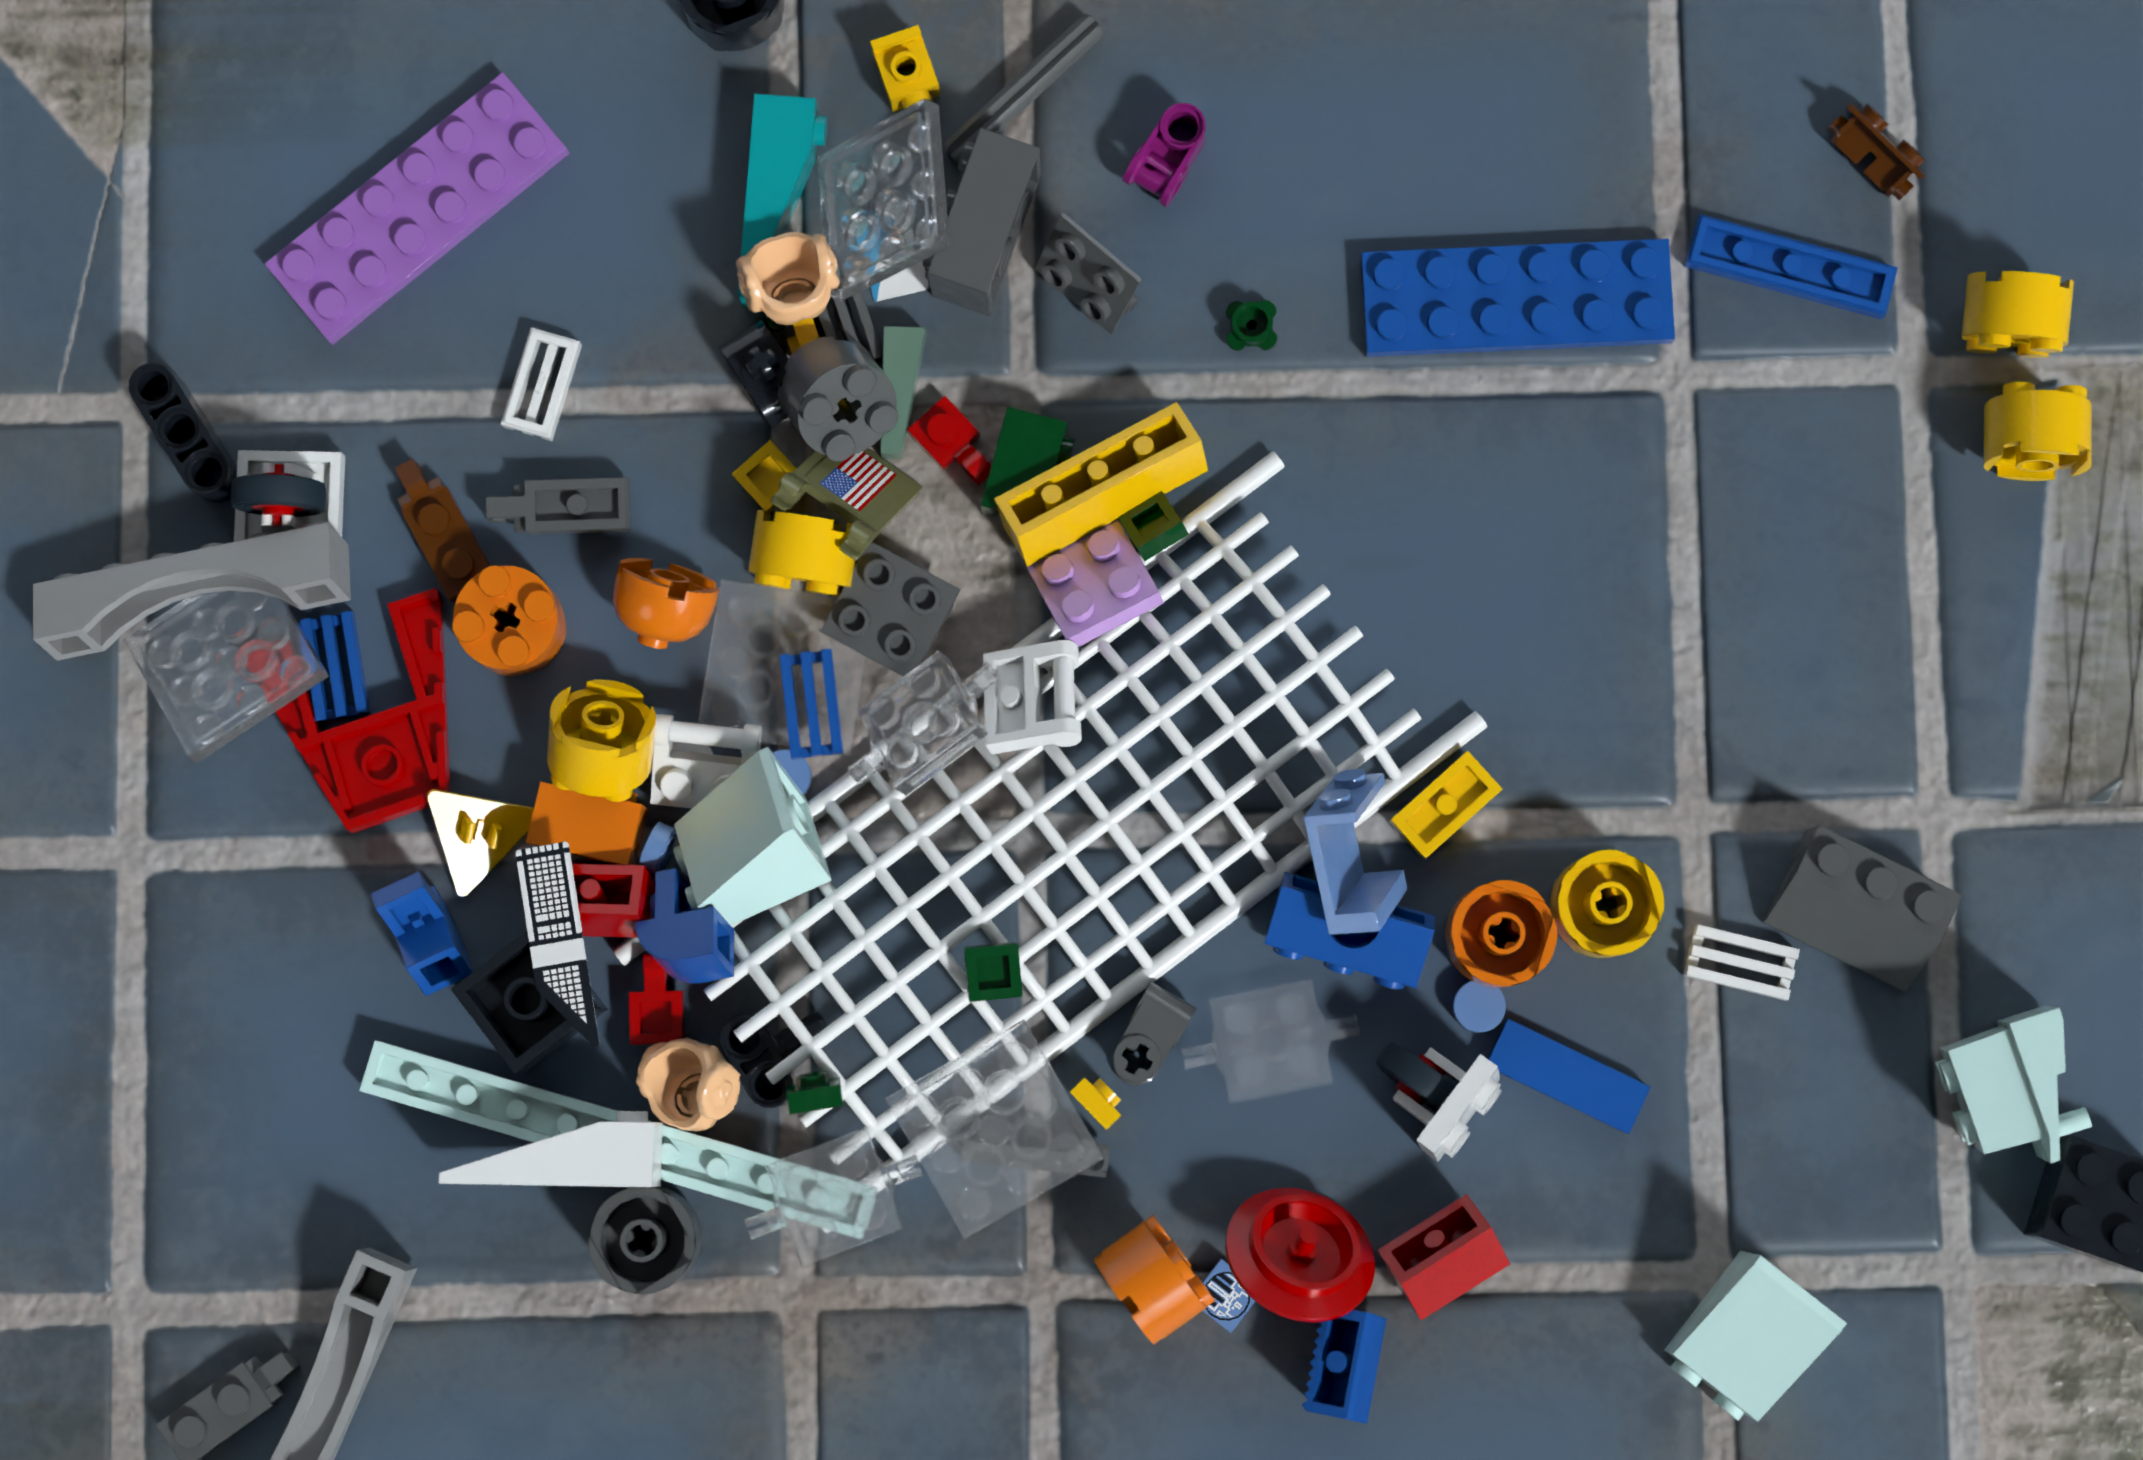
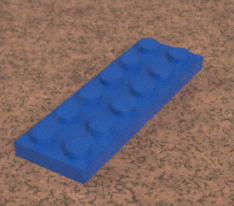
(1517, 297)

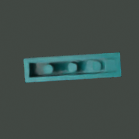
(779, 165)

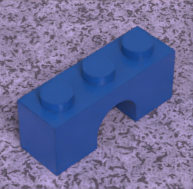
(1390, 955)

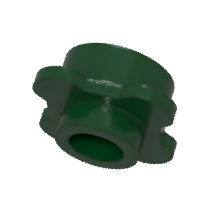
(1258, 312)

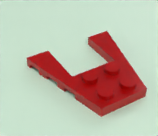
(394, 757)

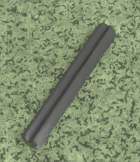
(1027, 84)

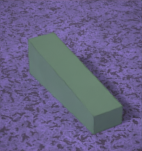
(901, 363)

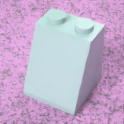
(750, 842)
(1752, 1337)

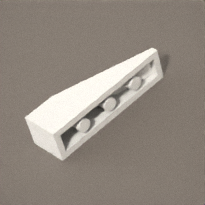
(595, 1155)

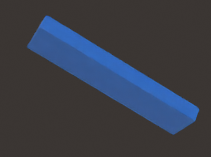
(1790, 267)

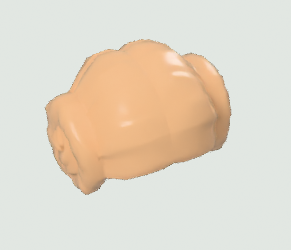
(788, 276)
(688, 1083)

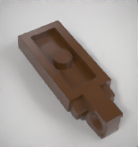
(440, 529)

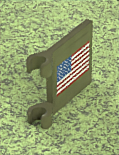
(858, 489)

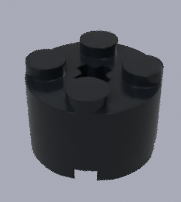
(733, 23)

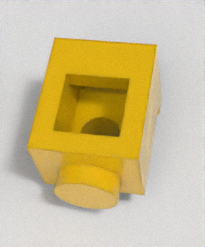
(898, 51)

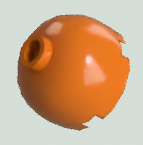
(662, 602)

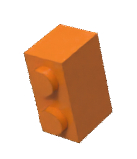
(589, 824)

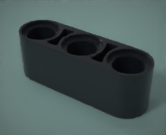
(167, 416)

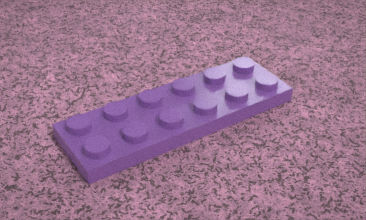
(417, 208)

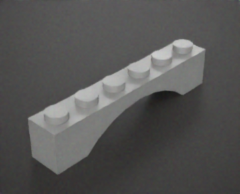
(93, 609)
(347, 1356)

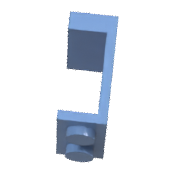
(1349, 896)

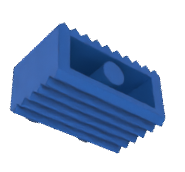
(1345, 1366)

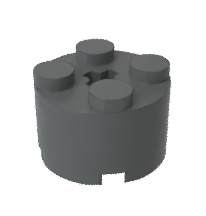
(837, 397)
(616, 1229)

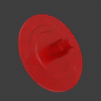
(1300, 1255)

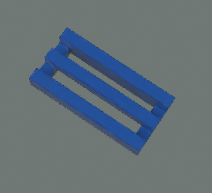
(327, 624)
(806, 660)

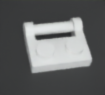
(1014, 702)
(688, 777)

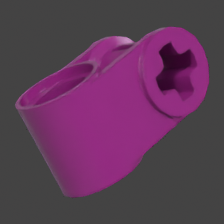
(1164, 162)

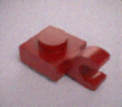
(948, 438)
(655, 1012)

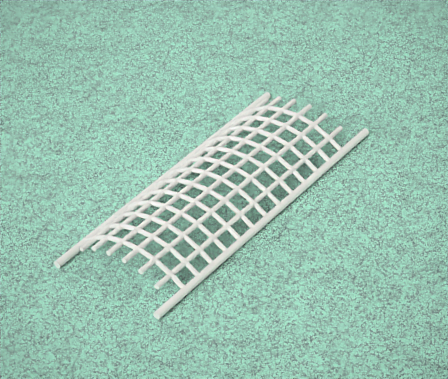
(1192, 936)

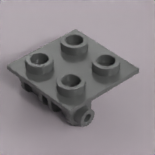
(1088, 274)
(890, 610)

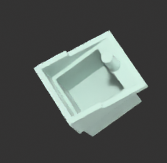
(2010, 1084)

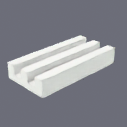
(529, 425)
(1784, 972)

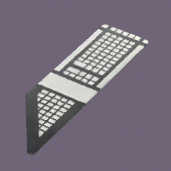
(557, 934)

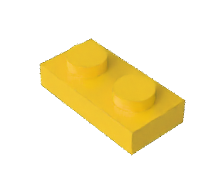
(1445, 805)

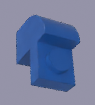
(424, 932)
(685, 941)

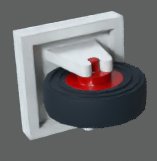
(286, 490)
(1423, 1081)

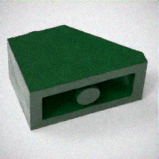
(1024, 450)

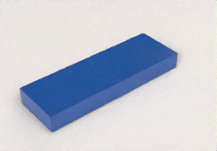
(1568, 1076)

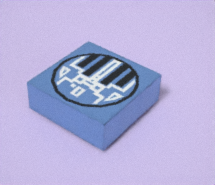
(1230, 1299)

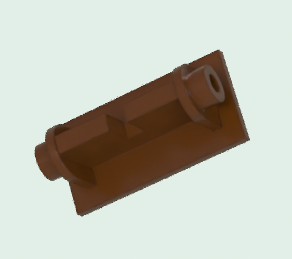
(1893, 161)

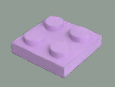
(1095, 584)

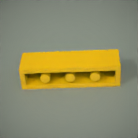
(1101, 484)

